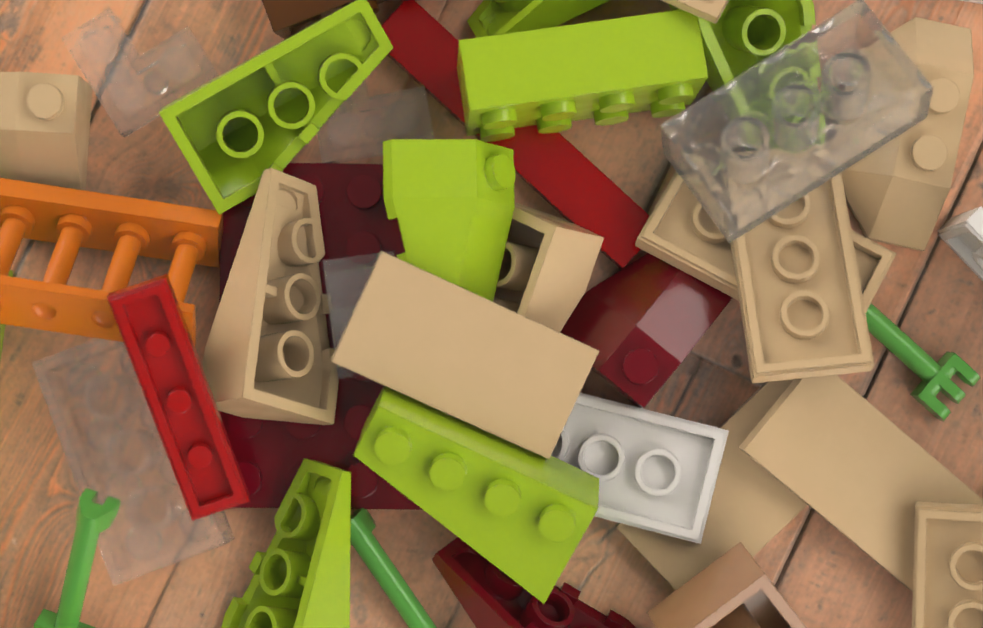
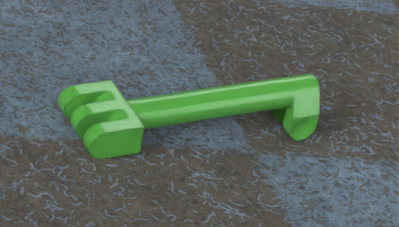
(934, 374)
(90, 522)
(386, 572)

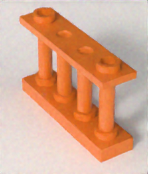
(99, 222)

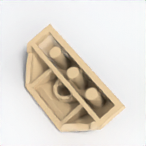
(906, 181)

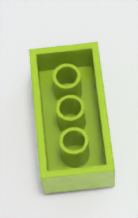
(580, 73)

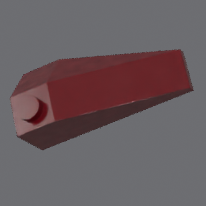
(644, 324)
(500, 602)

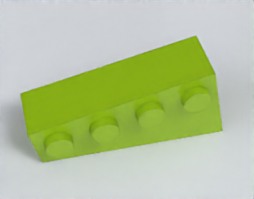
(485, 490)

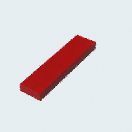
(179, 396)

